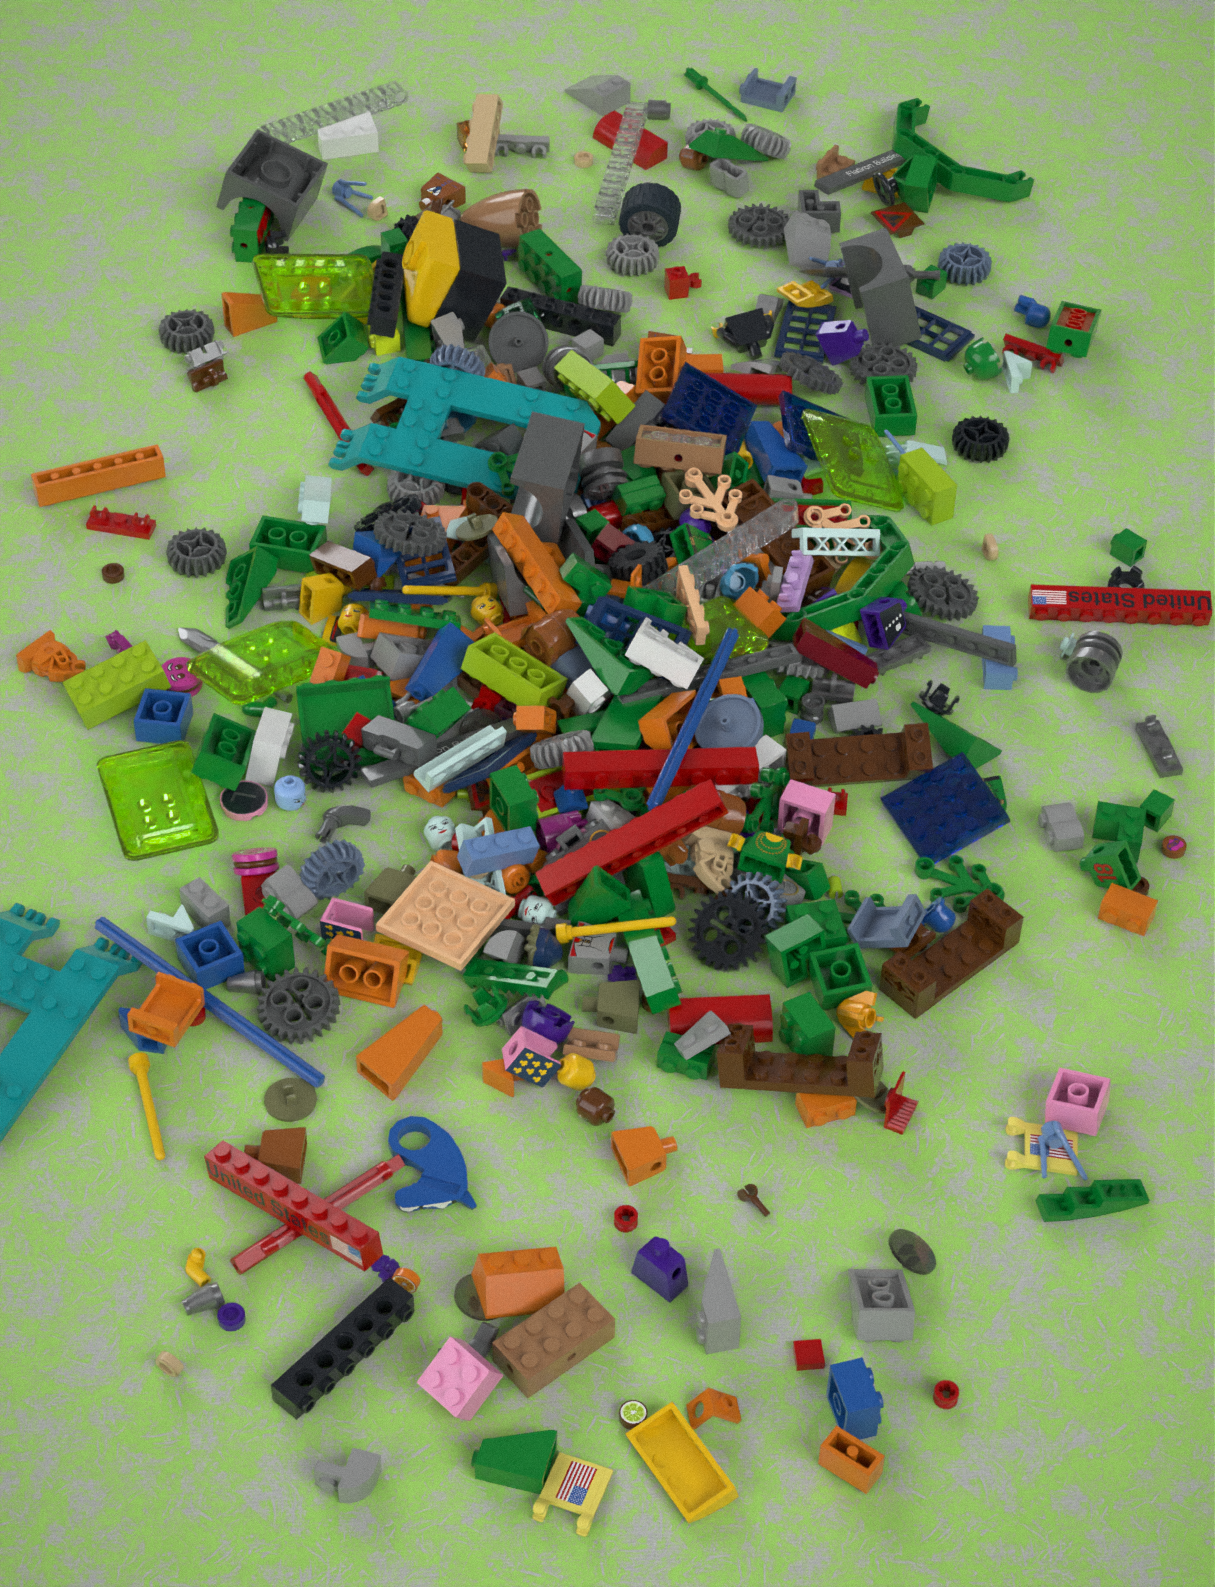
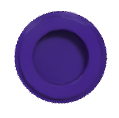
(231, 1316)

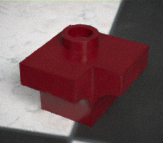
(609, 542)

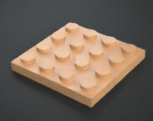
(445, 915)

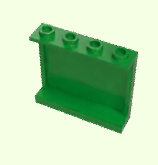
(334, 705)

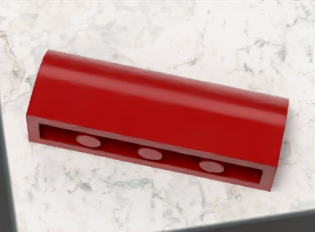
(650, 149)
(742, 1009)

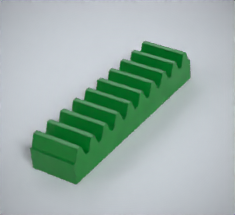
(512, 977)

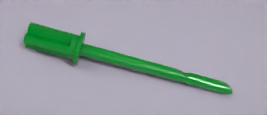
(701, 82)

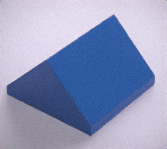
(367, 545)

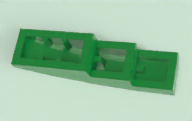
(1096, 1200)

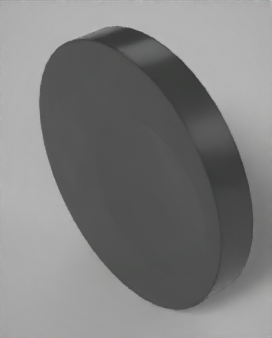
(518, 341)

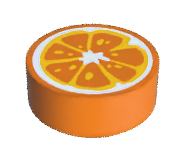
(407, 1279)

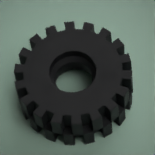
(647, 554)

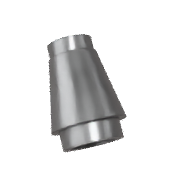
(248, 982)
(204, 1299)

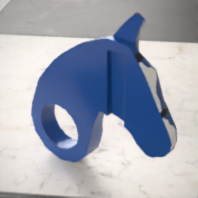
(441, 1165)

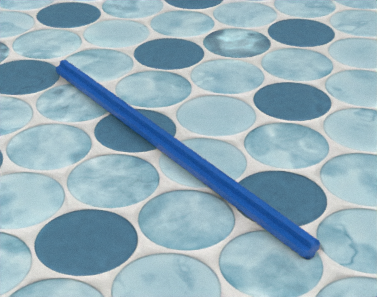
(692, 719)
(213, 1004)

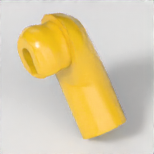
(195, 1265)

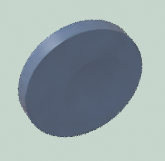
(730, 722)

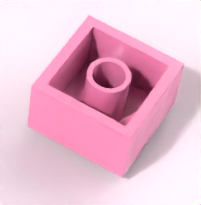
(808, 802)
(1078, 1101)
(460, 1378)

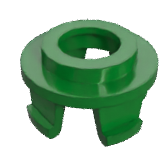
(489, 1008)

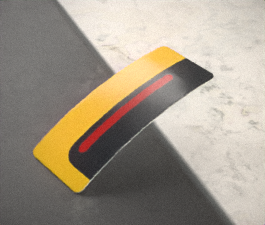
(331, 630)

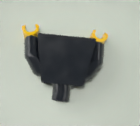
(746, 331)

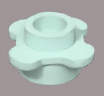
(1068, 645)

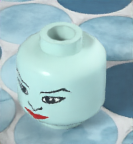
(440, 832)
(536, 909)

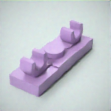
(795, 582)

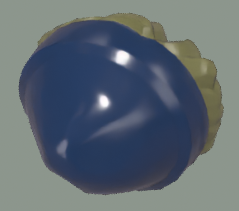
(542, 948)

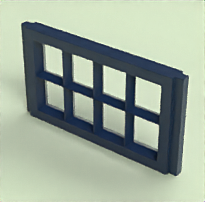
(785, 328)
(954, 346)
(427, 580)
(397, 596)
(603, 603)
(491, 763)

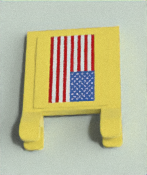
(1057, 1159)
(574, 1487)

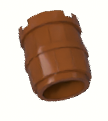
(549, 637)
(734, 820)

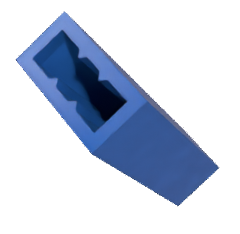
(771, 454)
(440, 662)

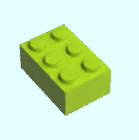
(926, 486)

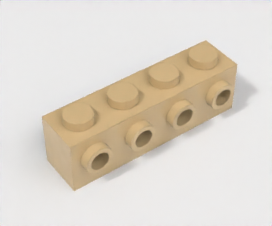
(483, 133)

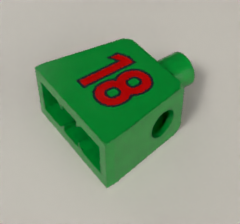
(1111, 864)

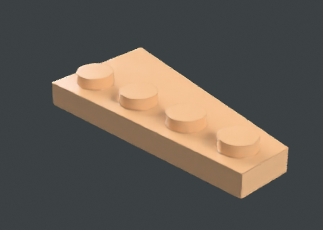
(695, 612)

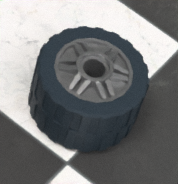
(650, 211)

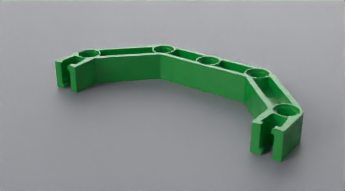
(949, 172)
(875, 583)

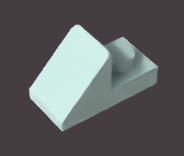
(1015, 370)
(169, 927)

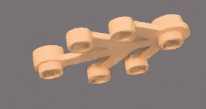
(725, 519)
(823, 521)

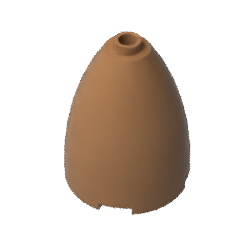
(507, 214)

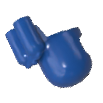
(1035, 314)
(939, 916)

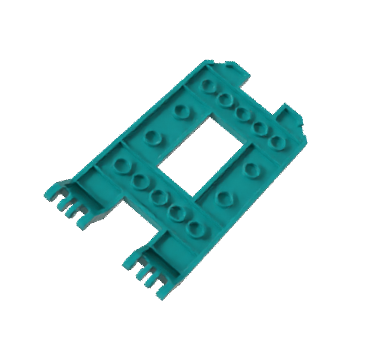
(431, 396)
(53, 999)

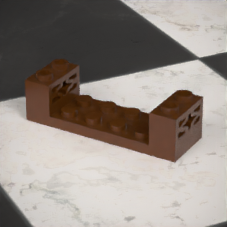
(780, 549)
(859, 758)
(953, 960)
(791, 1072)

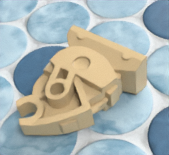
(711, 857)

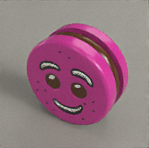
(180, 678)
(255, 861)

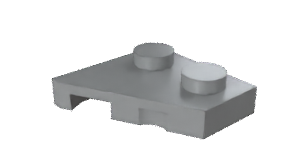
(702, 1035)

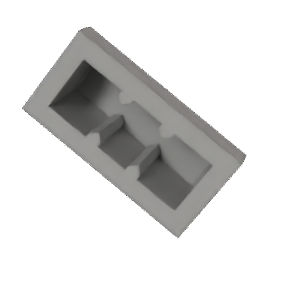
(854, 714)
(506, 947)

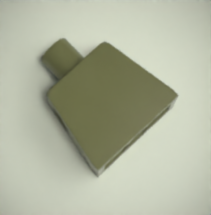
(388, 888)
(616, 1005)

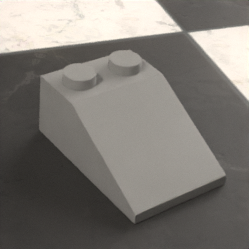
(601, 92)
(806, 239)
(398, 654)
(881, 1305)
(719, 1314)

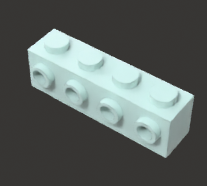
(315, 499)

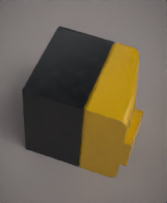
(452, 270)

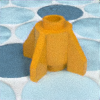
(856, 1013)

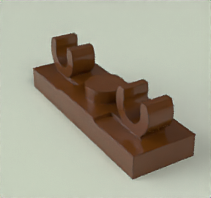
(388, 412)
(693, 883)

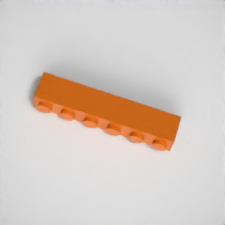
(98, 475)
(535, 563)

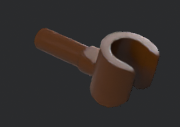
(752, 1196)

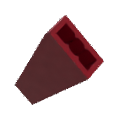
(834, 654)

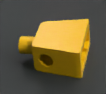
(321, 597)

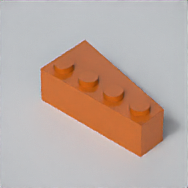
(446, 514)

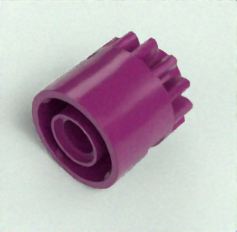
(553, 826)

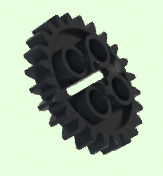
(404, 503)
(716, 950)

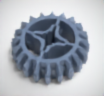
(965, 263)
(458, 359)
(332, 869)
(774, 902)

